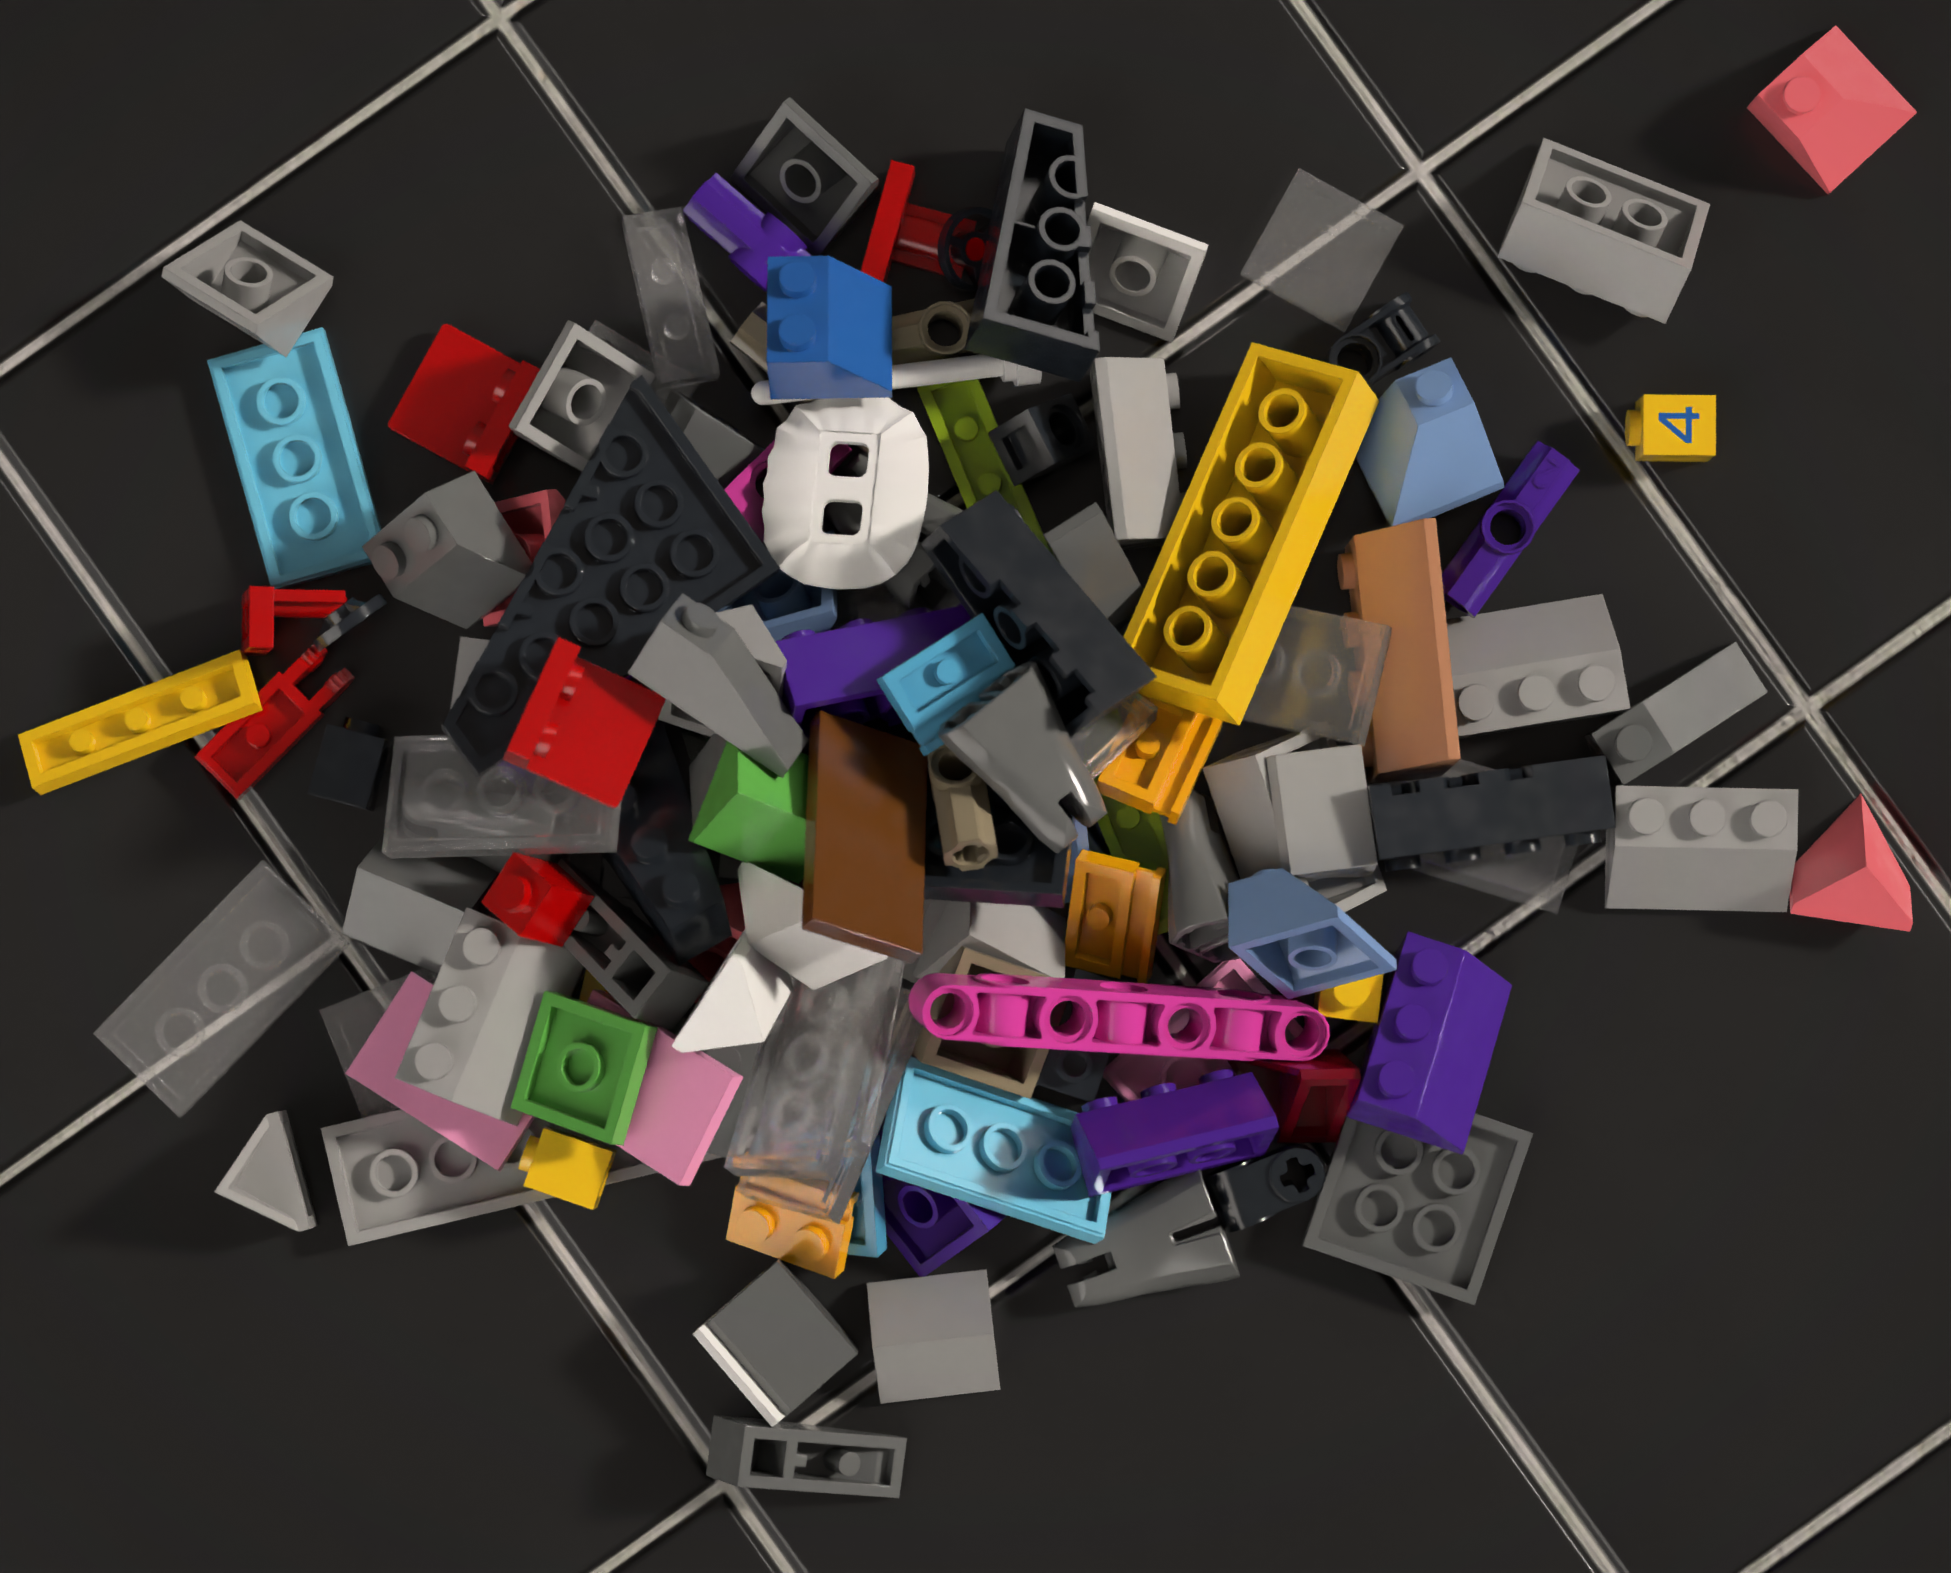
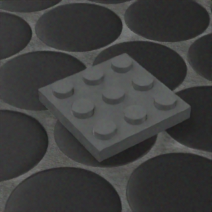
(1417, 1205)

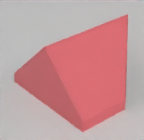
(1852, 875)

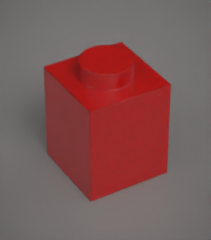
(537, 899)

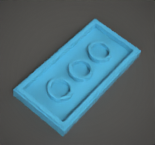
(297, 459)
(989, 1151)

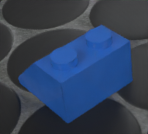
(827, 330)

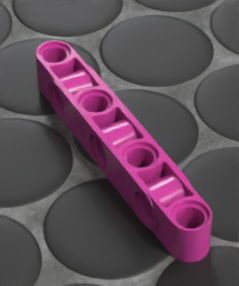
(1119, 1017)

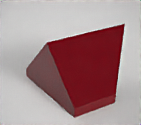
(1306, 1095)

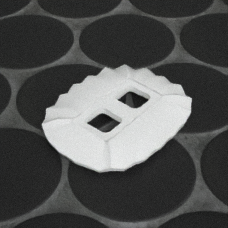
(890, 492)

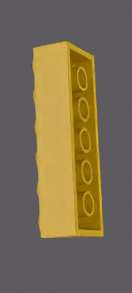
(1248, 529)

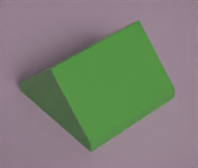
(756, 814)

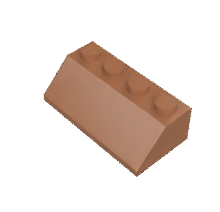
(1399, 583)

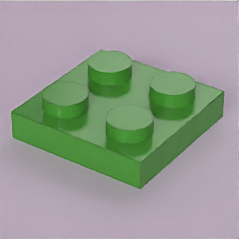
(584, 1067)

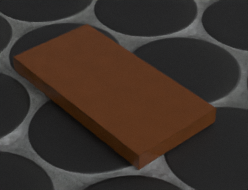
(865, 838)

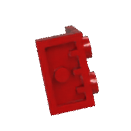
(464, 402)
(584, 727)

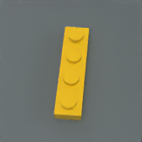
(140, 722)

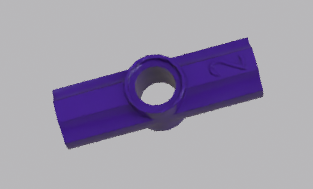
(741, 229)
(1526, 497)

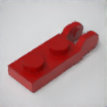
(256, 743)

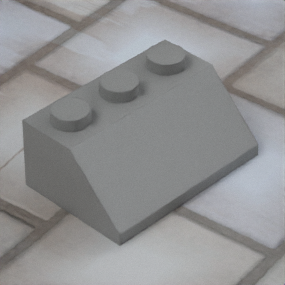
(1604, 231)
(1138, 447)
(1535, 666)
(1246, 814)
(1701, 848)
(484, 1015)

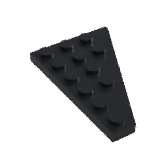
(619, 556)

